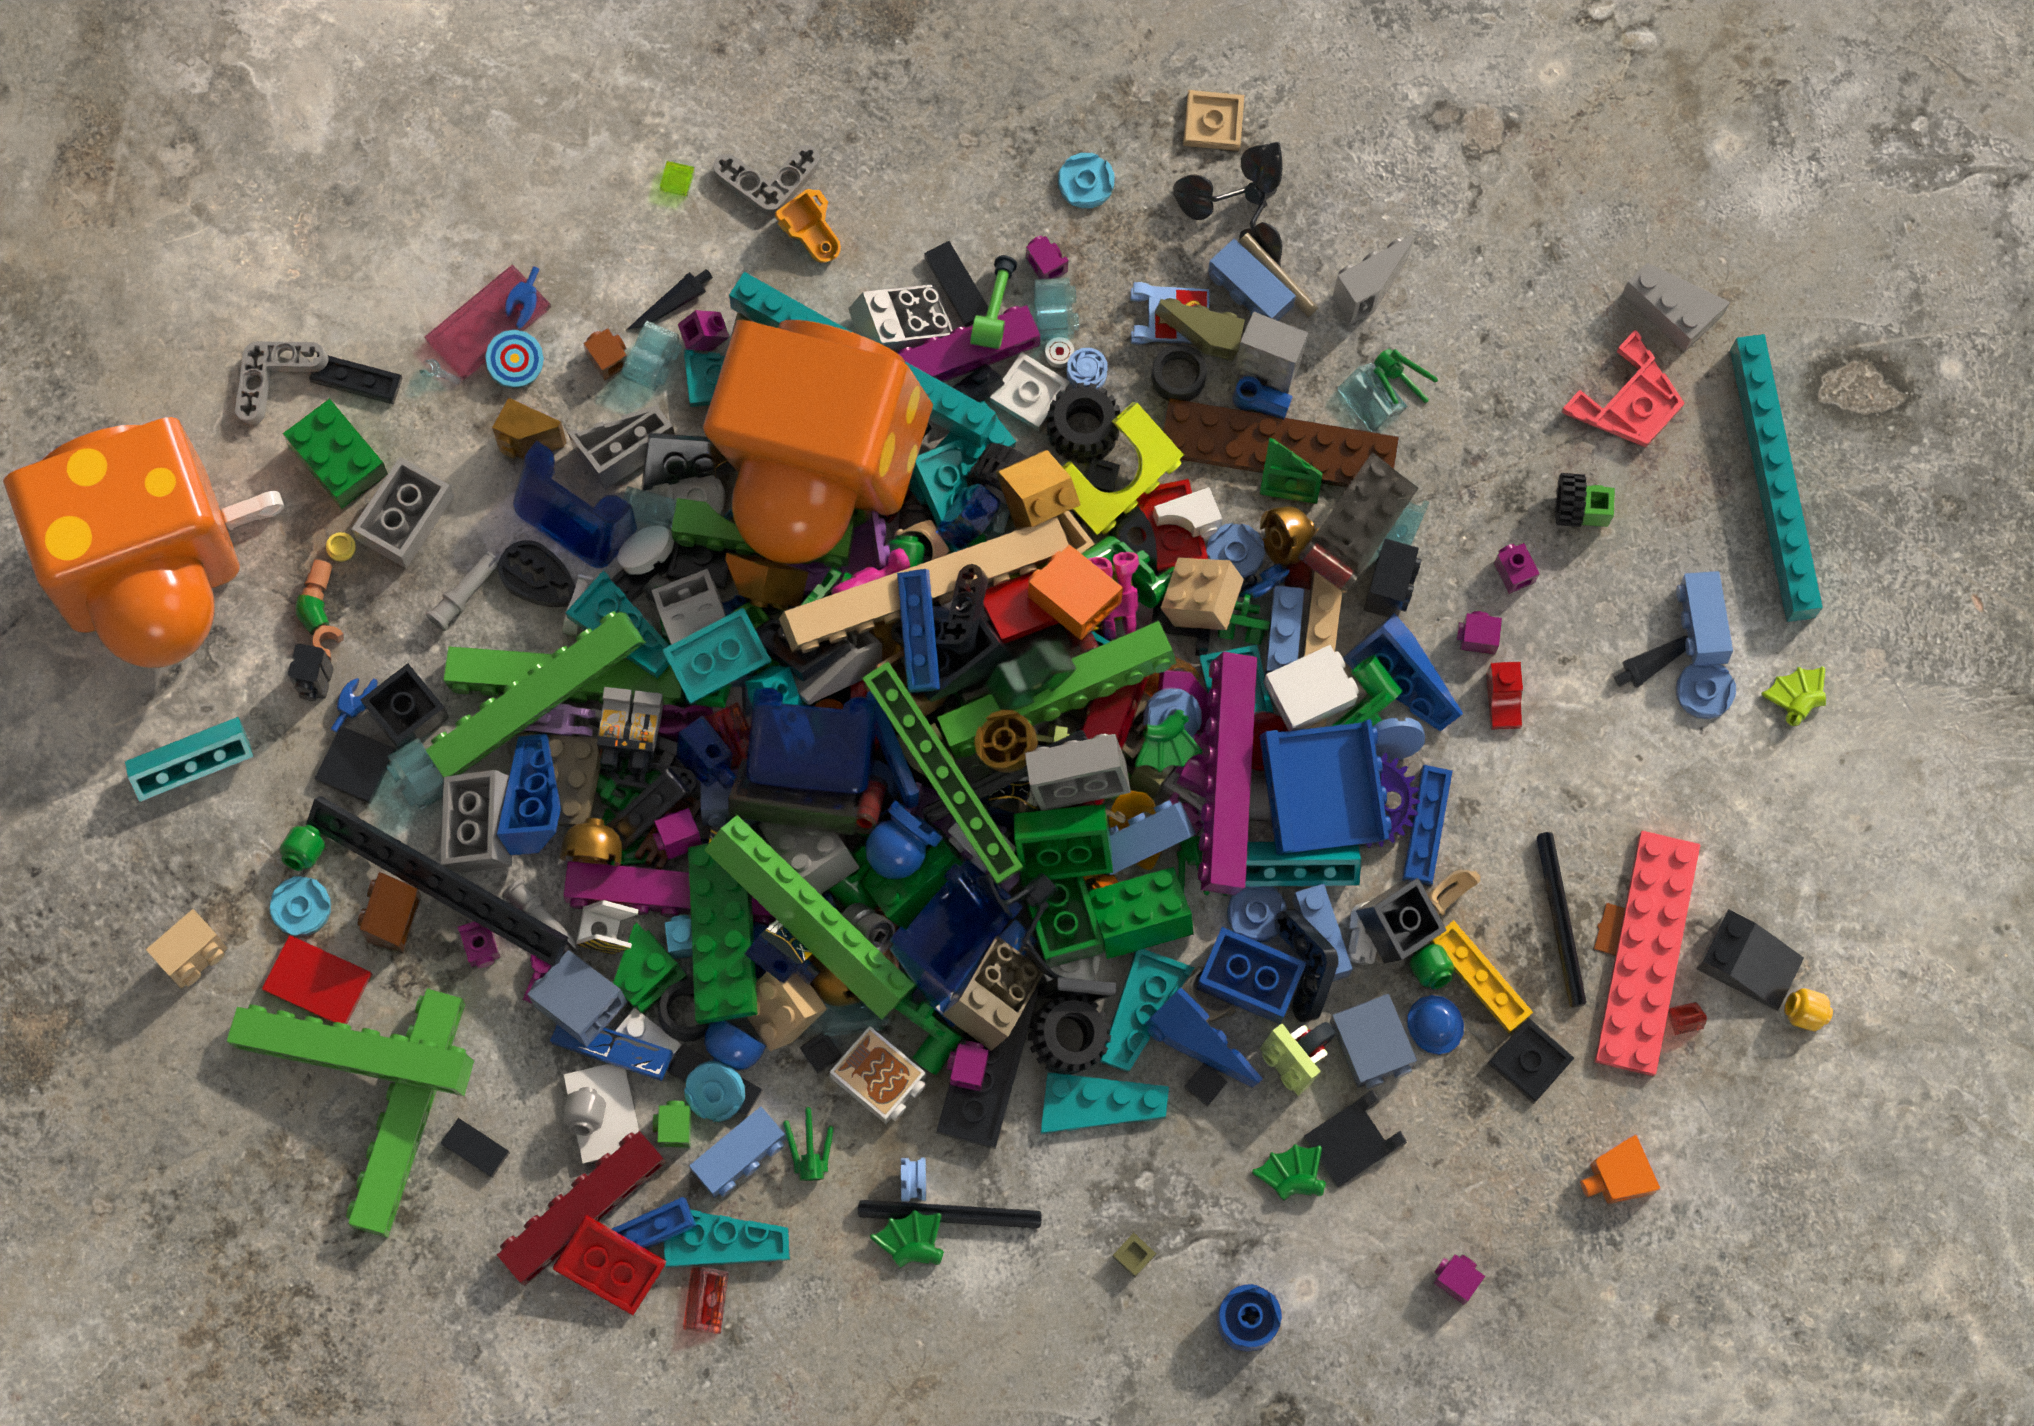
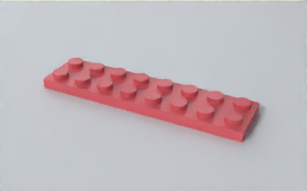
(1647, 953)

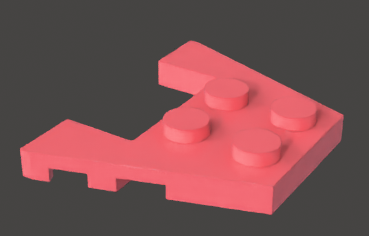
(1639, 407)

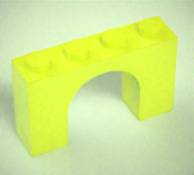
(1155, 457)

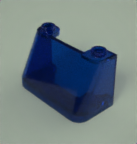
(583, 530)
(811, 744)
(950, 932)

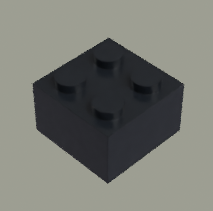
(1390, 583)
(404, 707)
(1401, 920)

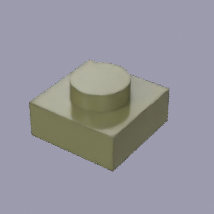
(1134, 1255)

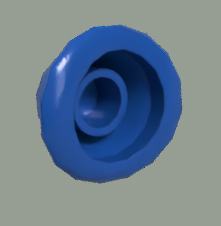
(1435, 1024)

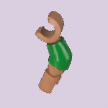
(310, 606)

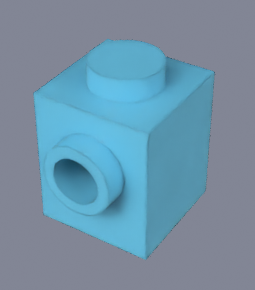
(679, 937)

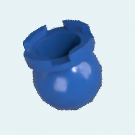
(899, 844)

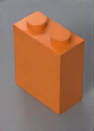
(1074, 591)

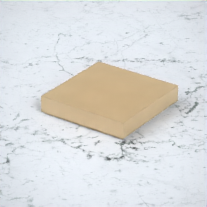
(1213, 120)

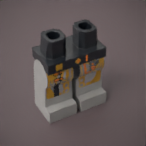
(627, 739)

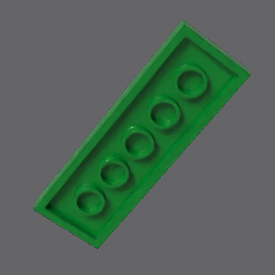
(719, 939)

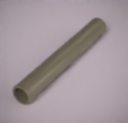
(1304, 303)

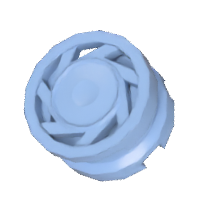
(1087, 366)
(913, 1179)

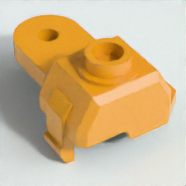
(806, 221)

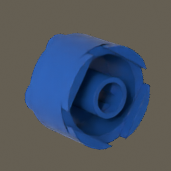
(1257, 1302)

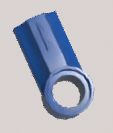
(1265, 399)

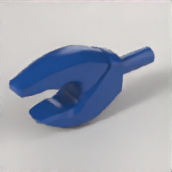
(525, 295)
(351, 705)

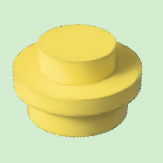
(340, 546)

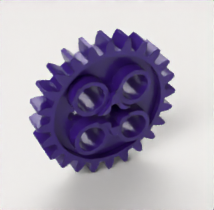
(1395, 781)

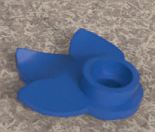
(1270, 577)

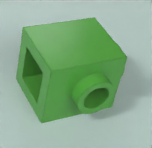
(1599, 506)
(673, 1125)

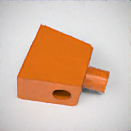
(1621, 1174)

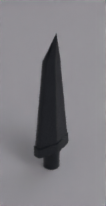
(679, 295)
(1649, 663)

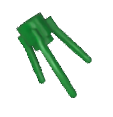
(1390, 365)
(1191, 853)
(810, 1166)

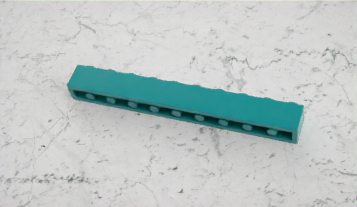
(950, 407)
(1776, 478)

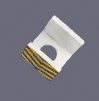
(609, 915)

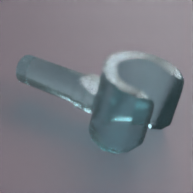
(437, 371)

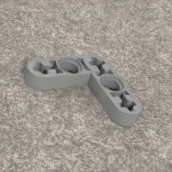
(772, 188)
(267, 363)

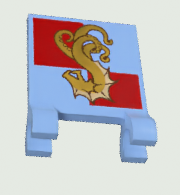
(1157, 328)

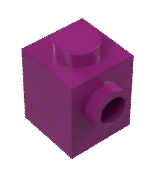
(703, 330)
(1516, 567)
(1479, 633)
(676, 833)
(968, 1065)
(1458, 1277)

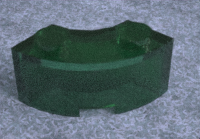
(1040, 668)

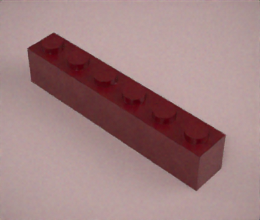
(1113, 716)
(591, 1195)

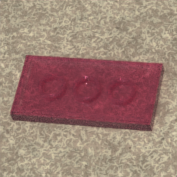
(470, 329)

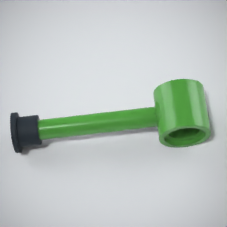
(989, 330)

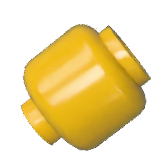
(1808, 1009)

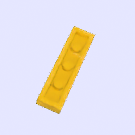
(1483, 978)

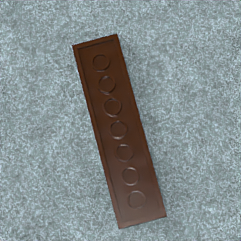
(1241, 440)

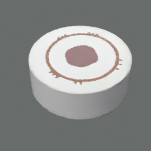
(1058, 352)

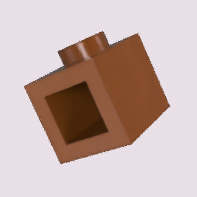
(606, 352)

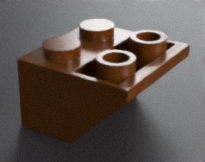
(389, 912)

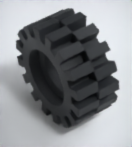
(1570, 499)

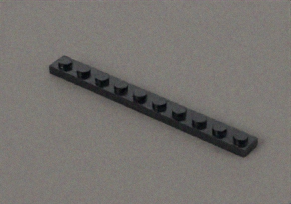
(437, 881)

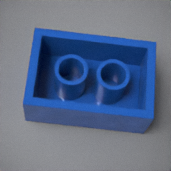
(1251, 975)

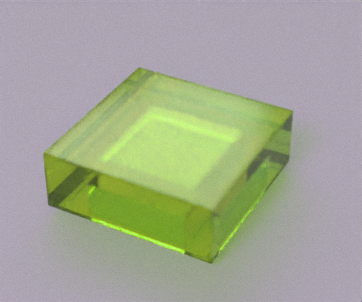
(677, 178)

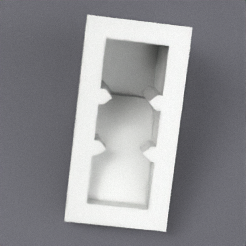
(1193, 512)

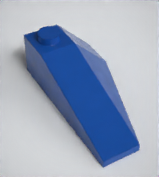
(1410, 669)
(531, 798)
(1184, 1027)

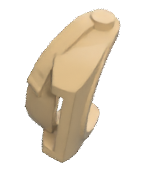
(928, 529)
(1463, 882)

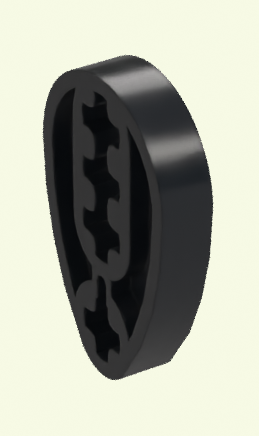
(542, 560)

